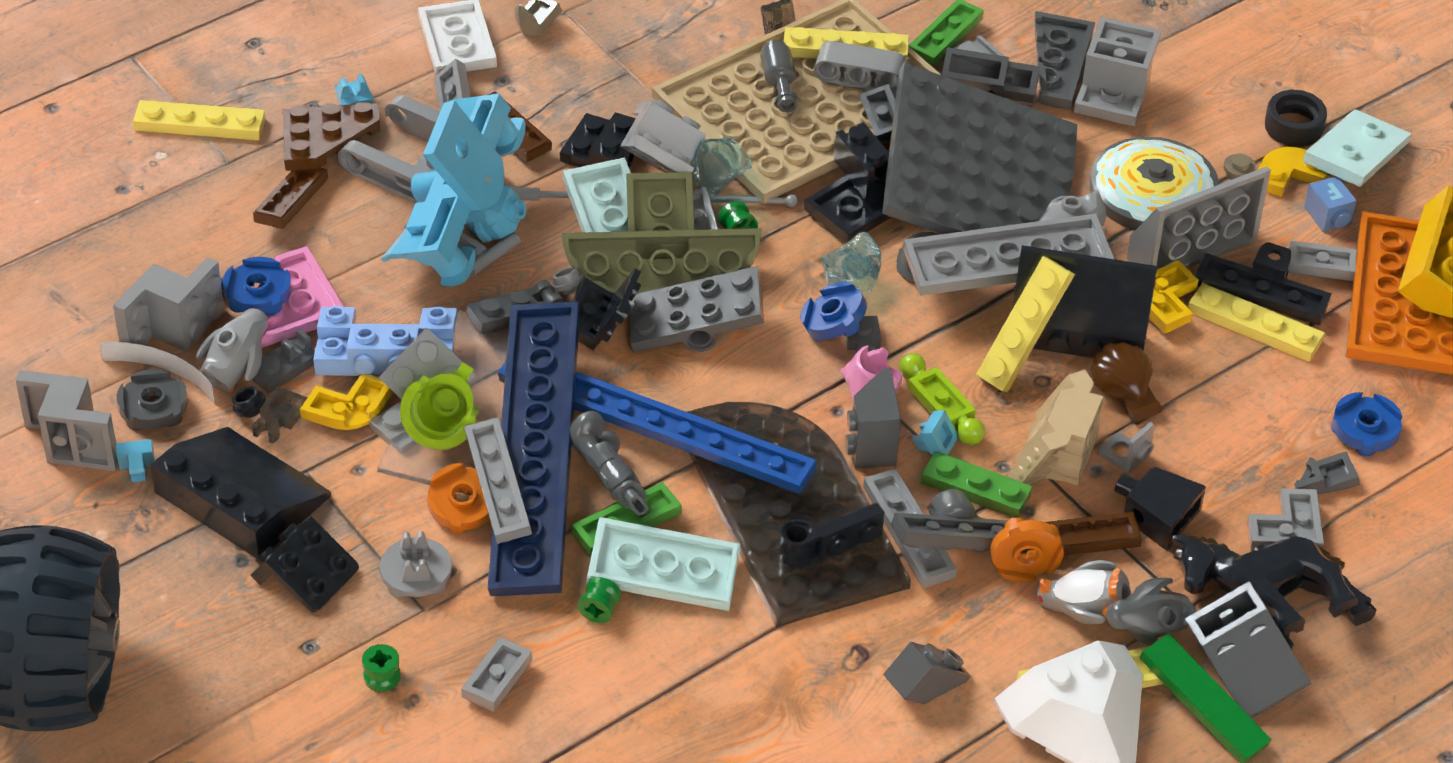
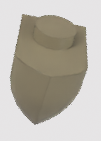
(536, 16)

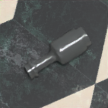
(779, 73)

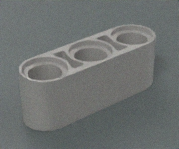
(858, 65)

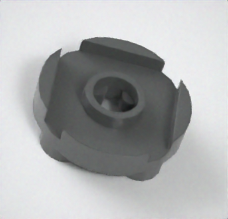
(164, 412)

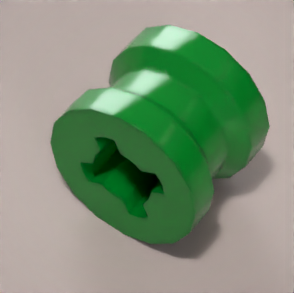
(736, 216)
(599, 600)
(377, 676)

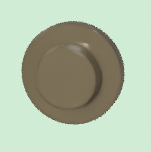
(1238, 165)

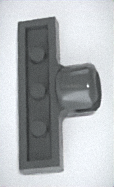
(949, 525)

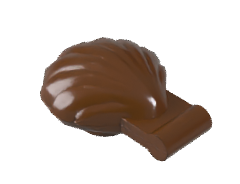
(1125, 374)

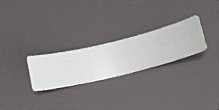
(152, 356)

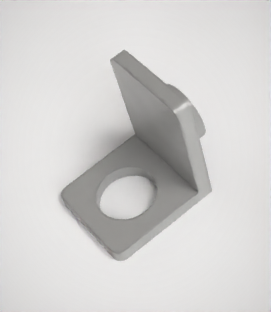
(1139, 448)

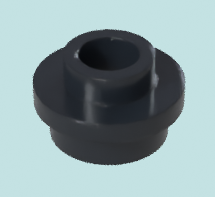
(248, 402)

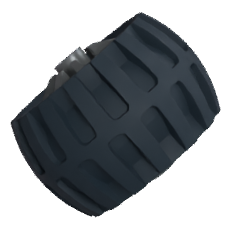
(56, 626)

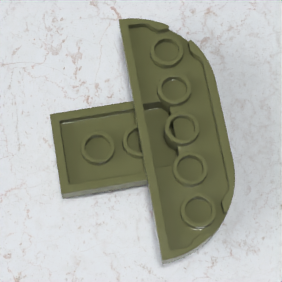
(660, 239)

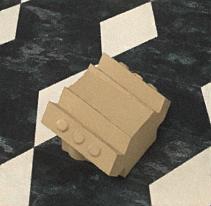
(1061, 434)

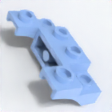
(371, 348)

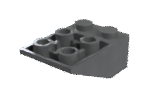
(1248, 650)

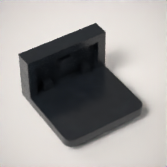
(603, 309)
(307, 564)

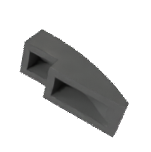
(992, 73)

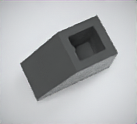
(926, 672)

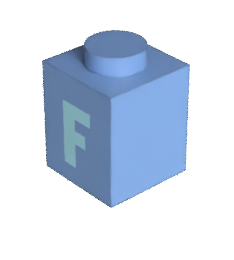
(1330, 204)

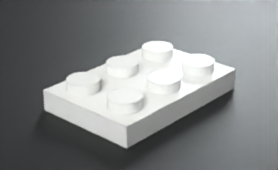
(458, 33)

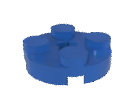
(268, 297)
(834, 312)
(1365, 437)

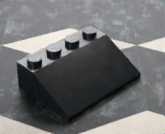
(1101, 306)
(236, 488)

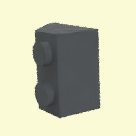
(874, 424)

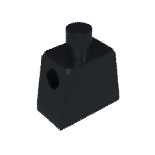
(1161, 503)

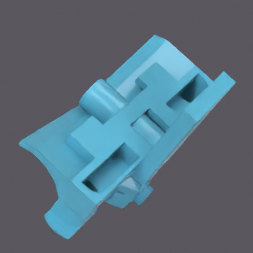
(463, 187)

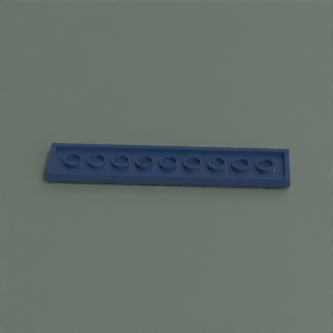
(537, 436)

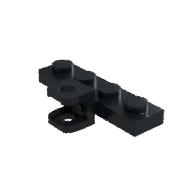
(1265, 284)

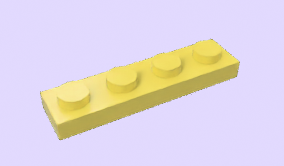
(807, 41)
(199, 120)
(1256, 322)
(1025, 324)

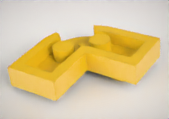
(1288, 164)
(1166, 308)
(350, 410)

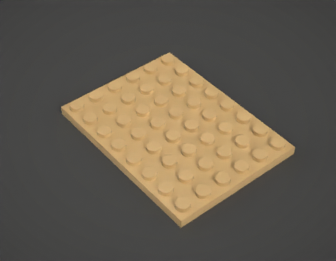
(735, 101)

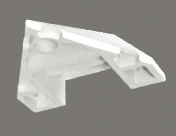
(1079, 705)

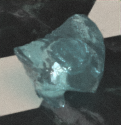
(719, 164)
(854, 263)

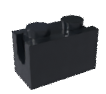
(861, 159)

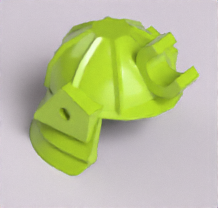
(439, 408)

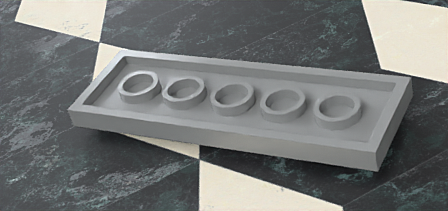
(993, 254)

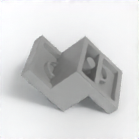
(1117, 71)
(663, 138)
(170, 306)
(66, 416)

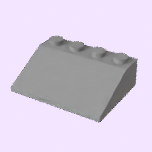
(1202, 223)

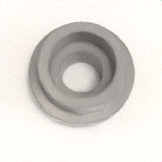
(567, 280)

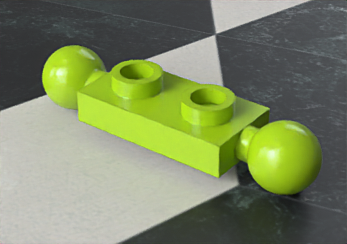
(939, 394)

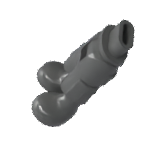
(600, 451)

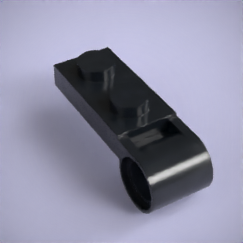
(803, 544)

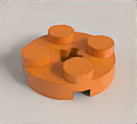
(443, 503)
(1023, 535)

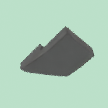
(1329, 474)

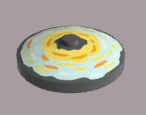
(1147, 174)

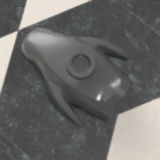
(1150, 611)

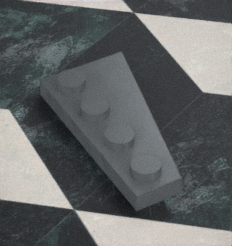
(1061, 56)

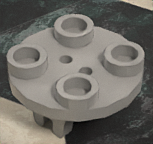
(415, 567)

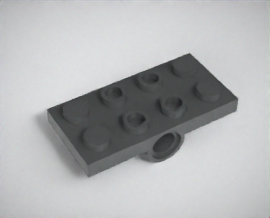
(696, 311)

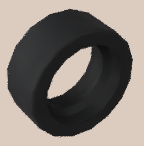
(1295, 133)

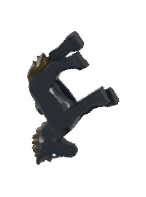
(1274, 574)

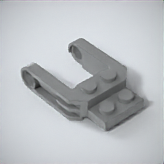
(387, 170)

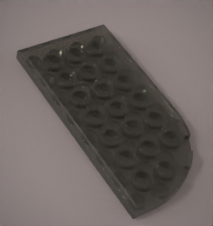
(758, 509)

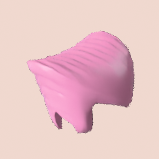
(865, 367)

